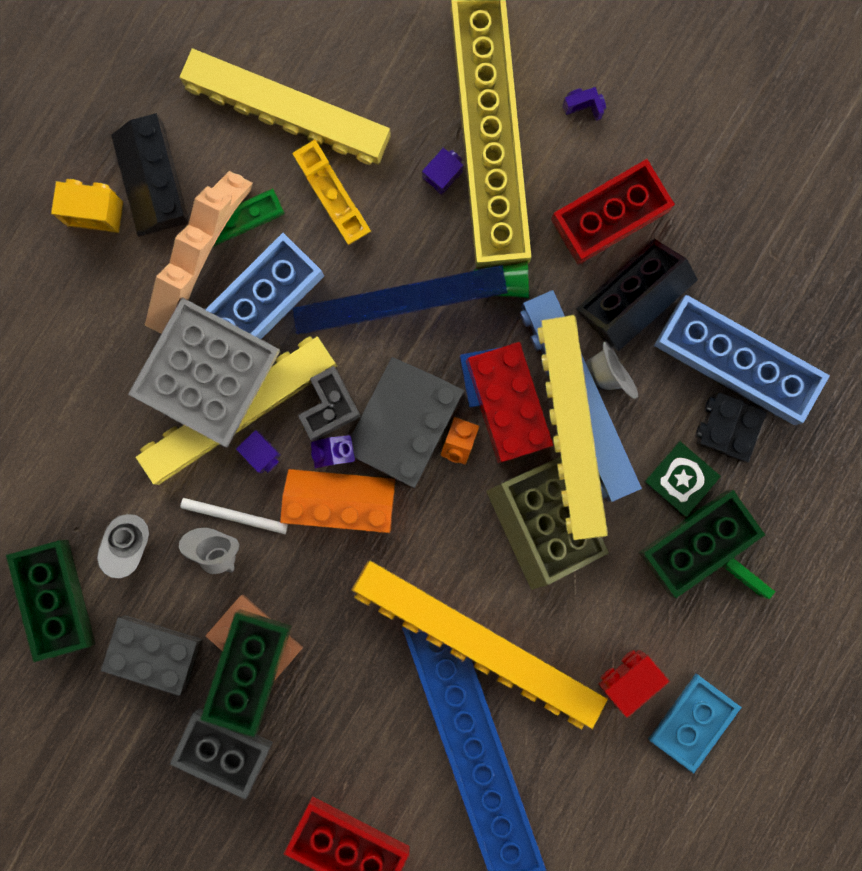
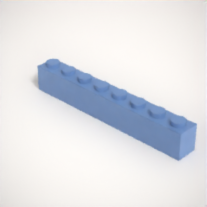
(614, 467)

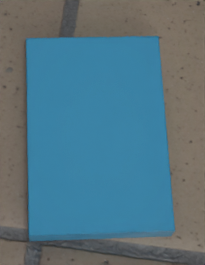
(694, 723)

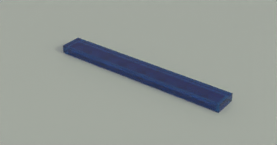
(400, 300)

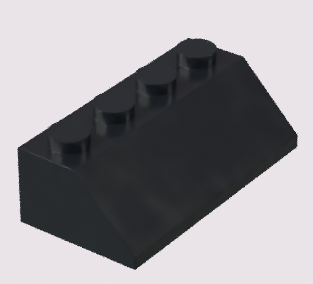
(149, 175)
(637, 293)

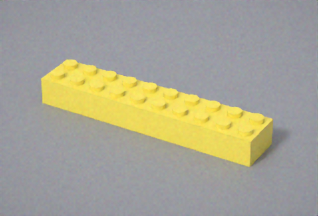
(490, 132)

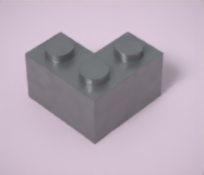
(336, 406)

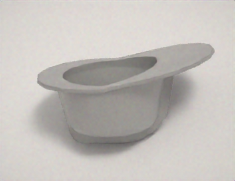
(609, 372)
(122, 545)
(210, 549)

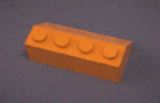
(338, 501)

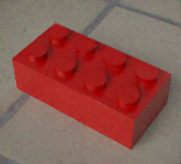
(612, 211)
(509, 402)
(338, 842)

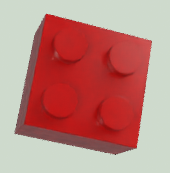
(633, 682)

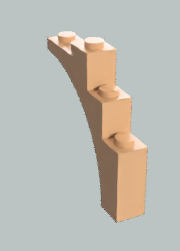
(192, 246)

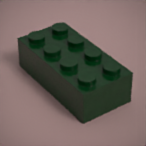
(702, 543)
(50, 600)
(246, 672)

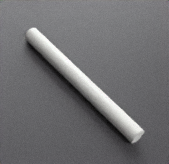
(235, 516)

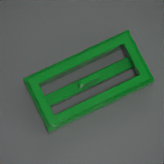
(749, 579)

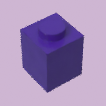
(443, 170)
(259, 452)

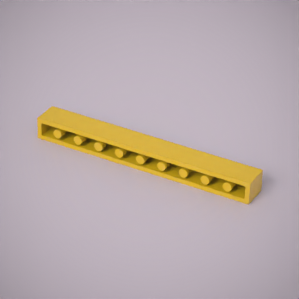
(478, 644)

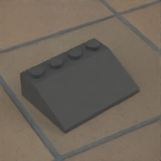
(404, 421)

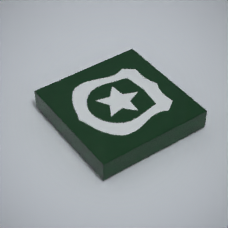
(682, 478)

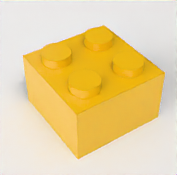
(87, 206)

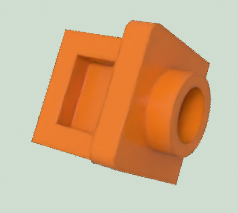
(459, 441)

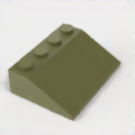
(536, 528)

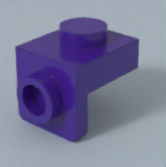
(579, 100)
(332, 451)

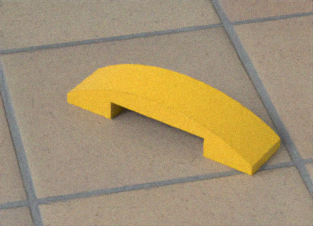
(331, 192)

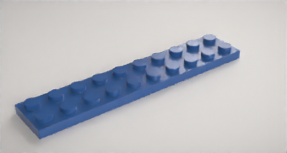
(476, 757)

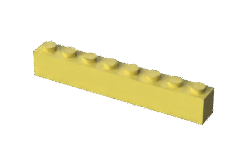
(285, 107)
(285, 379)
(574, 428)

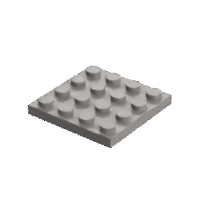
(204, 372)

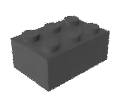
(151, 655)
(221, 755)

